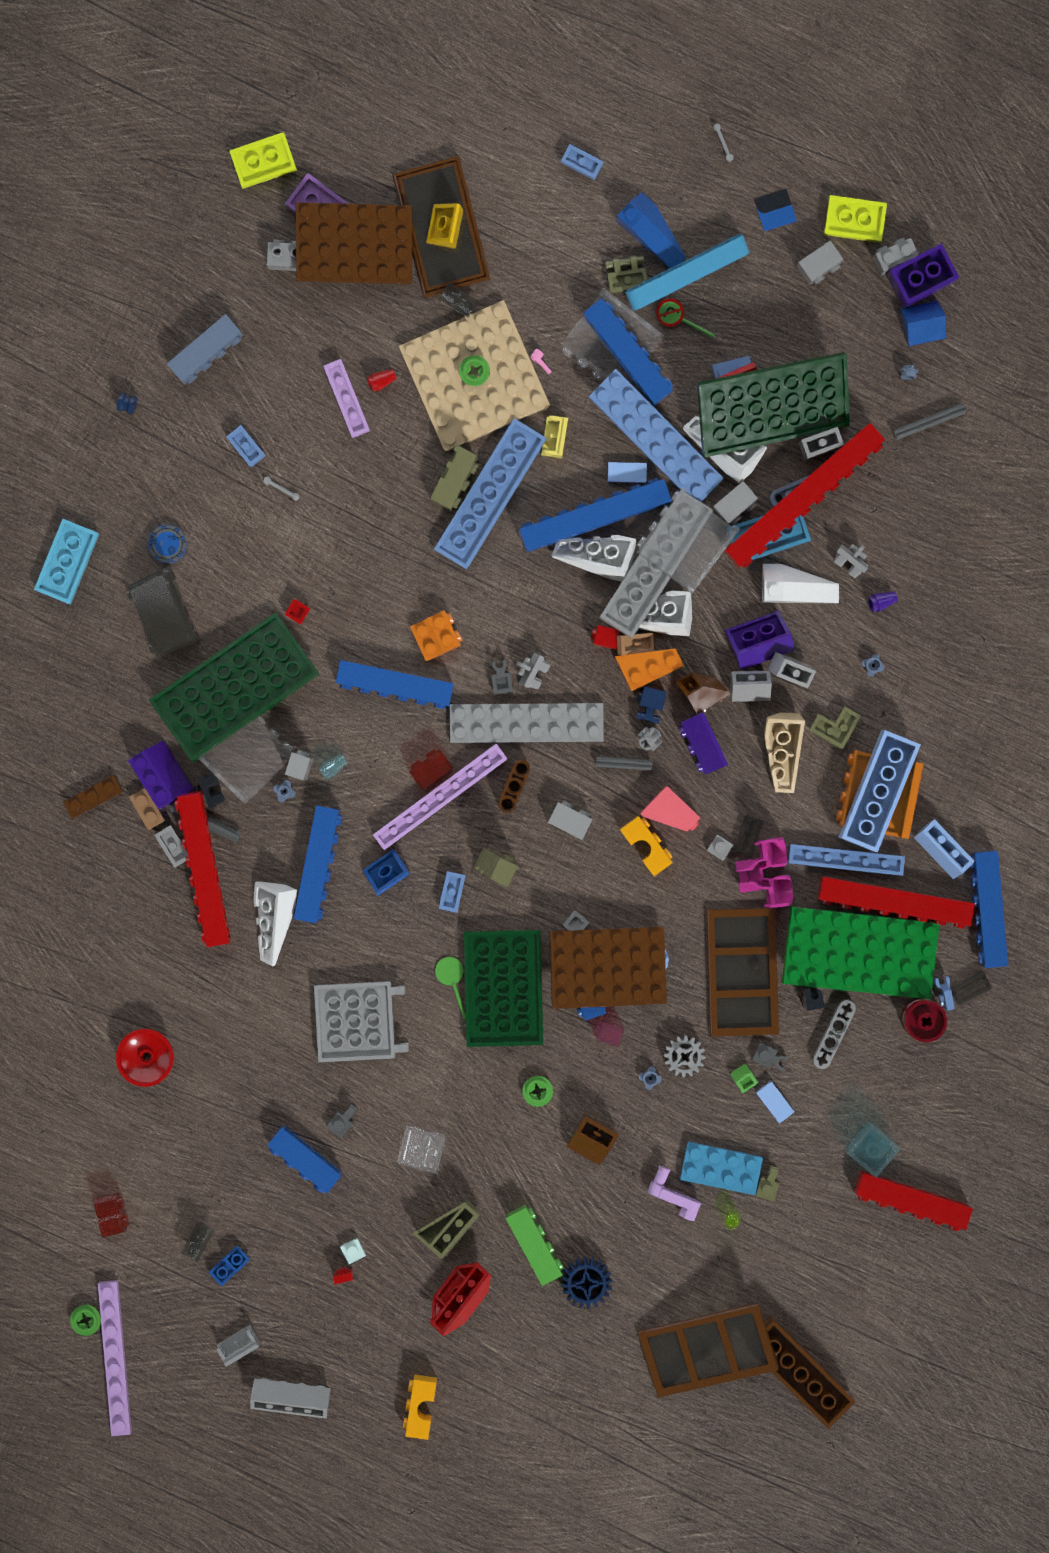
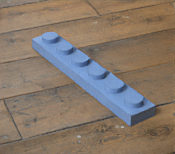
(846, 859)

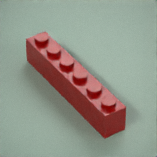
(913, 1200)

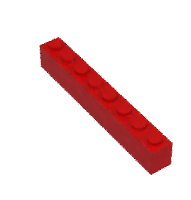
(203, 869)
(895, 901)

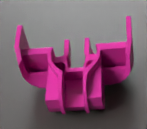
(778, 889)

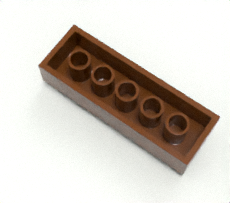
(807, 1377)

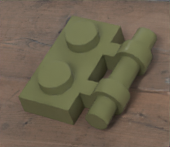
(620, 280)

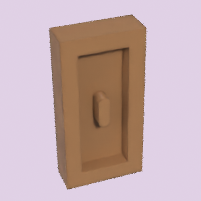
(638, 644)
(147, 809)

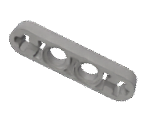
(837, 1035)

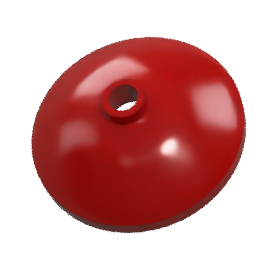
(131, 1058)

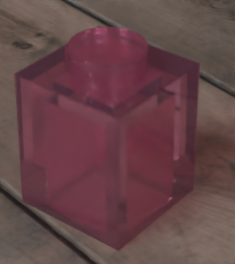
(609, 1033)

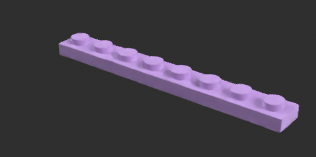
(440, 796)
(114, 1358)

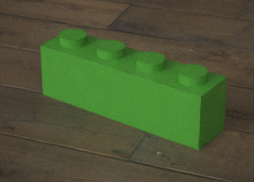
(534, 1244)

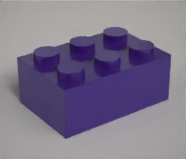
(922, 276)

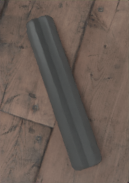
(624, 763)

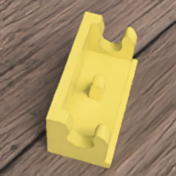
(555, 434)

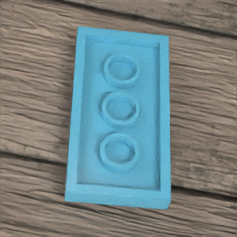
(66, 561)

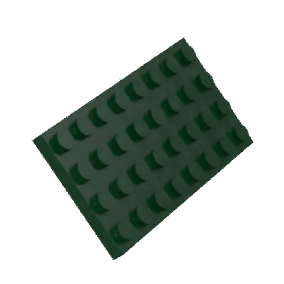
(773, 404)
(234, 687)

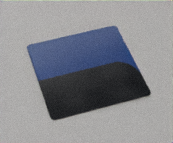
(775, 210)

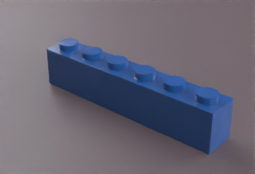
(627, 352)
(394, 683)
(316, 865)
(989, 909)

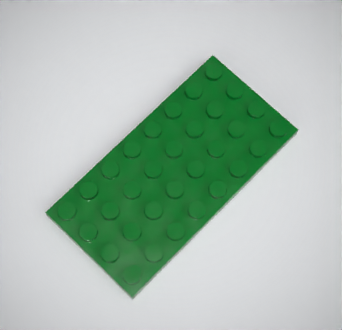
(860, 953)

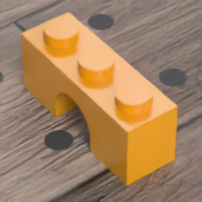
(657, 858)
(417, 1423)

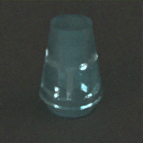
(332, 767)

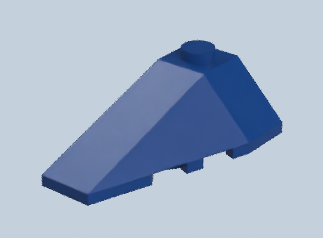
(649, 227)

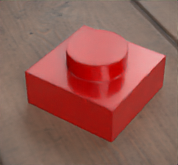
(297, 611)
(343, 1275)

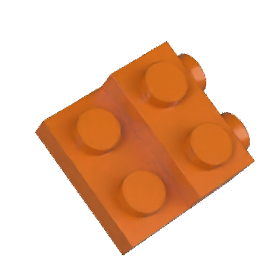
(436, 635)

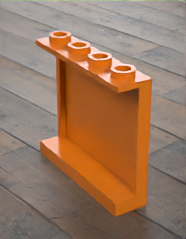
(903, 814)

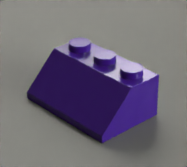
(759, 640)
(702, 744)
(160, 774)

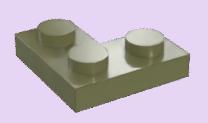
(837, 732)

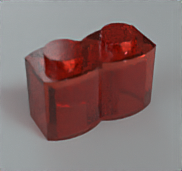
(430, 769)
(110, 1214)

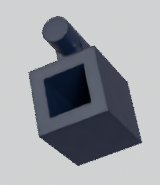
(652, 700)

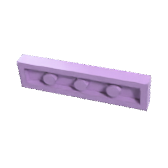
(346, 398)

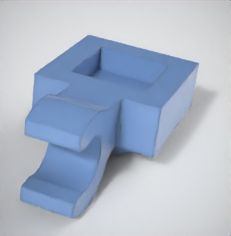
(946, 997)

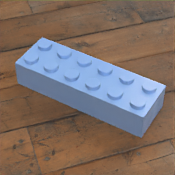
(879, 790)

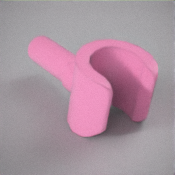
(536, 357)

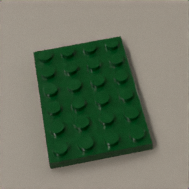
(503, 988)

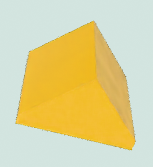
(445, 225)

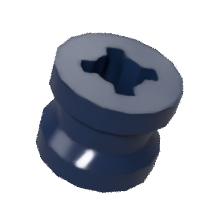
(127, 403)

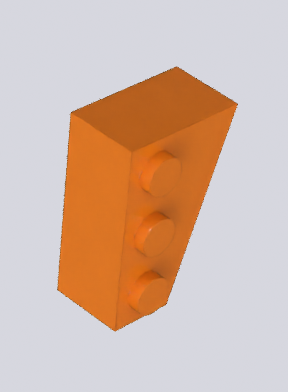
(647, 666)

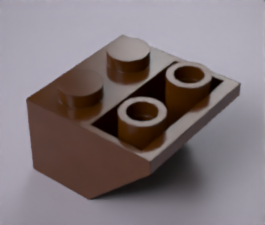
(702, 691)
(592, 1139)

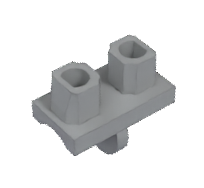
(858, 564)
(529, 670)

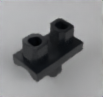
(207, 782)

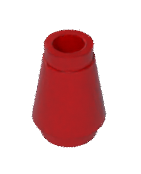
(380, 380)

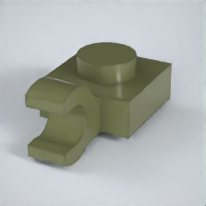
(767, 1186)

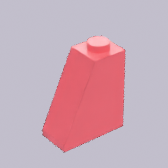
(671, 810)

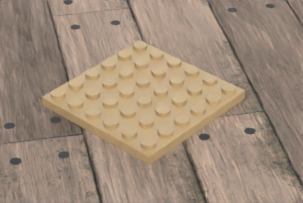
(465, 411)

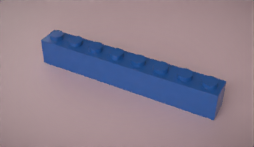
(595, 515)

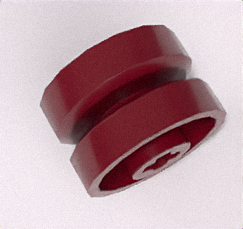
(935, 1021)

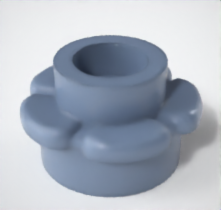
(908, 372)

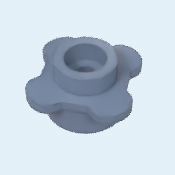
(873, 660)
(290, 793)
(655, 1078)

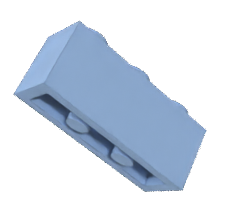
(944, 849)

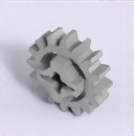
(691, 1050)

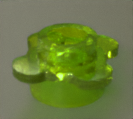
(732, 1220)

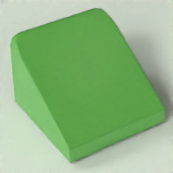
(744, 1078)

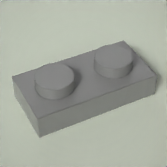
(172, 845)

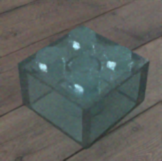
(872, 1149)

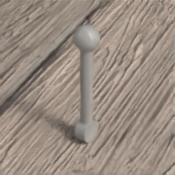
(729, 157)
(295, 496)

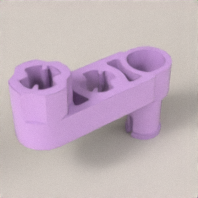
(688, 1205)

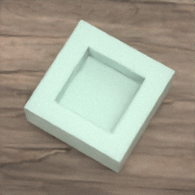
(353, 1250)

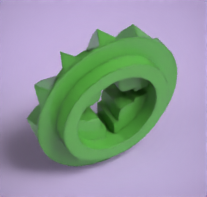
(477, 362)
(532, 1098)
(83, 1328)

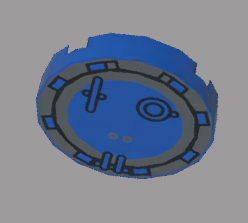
(167, 544)

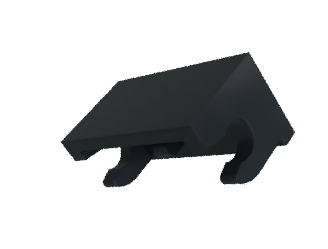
(812, 1000)

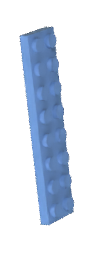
(655, 436)
(490, 494)

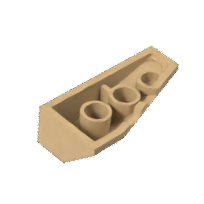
(783, 744)

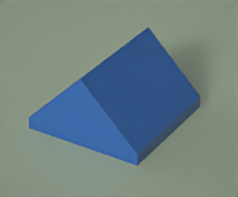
(924, 323)
(386, 872)

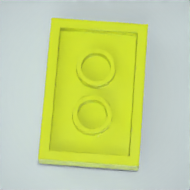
(263, 160)
(855, 219)

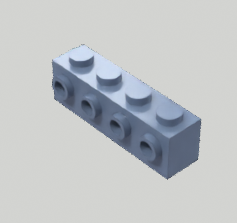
(205, 349)

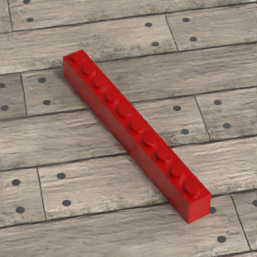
(804, 495)

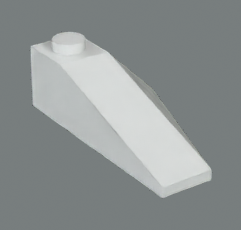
(735, 464)
(603, 556)
(791, 585)
(670, 614)
(275, 911)

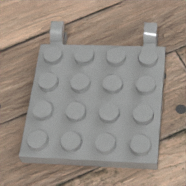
(356, 1021)

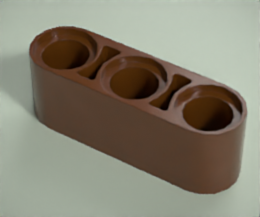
(514, 796)

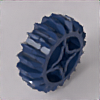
(587, 1299)

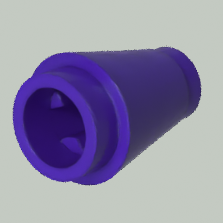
(880, 601)

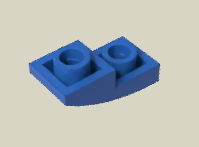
(229, 1265)

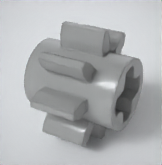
(649, 738)

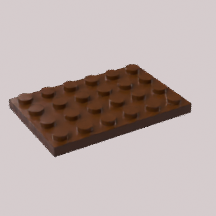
(353, 243)
(607, 967)

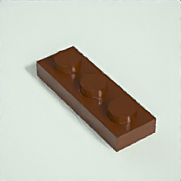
(93, 797)

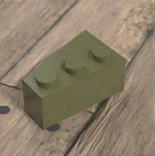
(455, 478)
(496, 866)
(448, 1229)

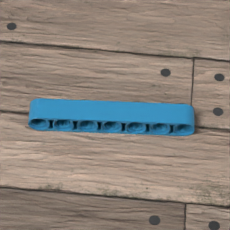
(687, 272)

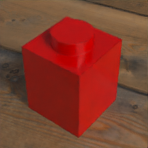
(605, 637)

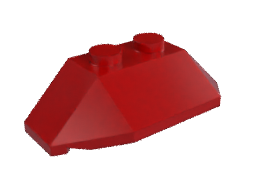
(459, 1297)

